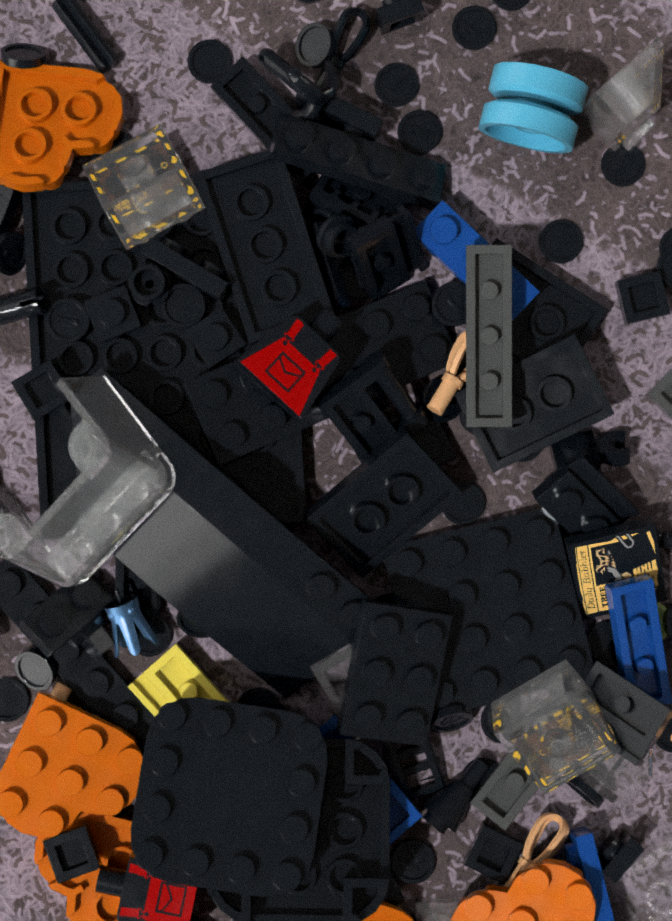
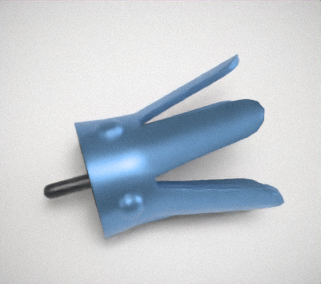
(123, 614)

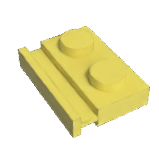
(171, 679)

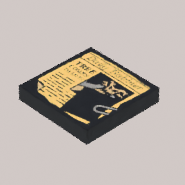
(613, 556)

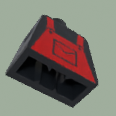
(294, 361)
(146, 896)

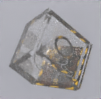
(626, 103)
(143, 187)
(554, 727)

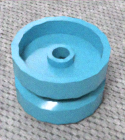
(533, 107)

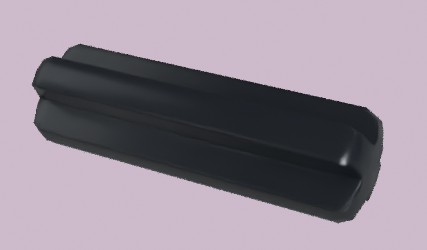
(86, 34)

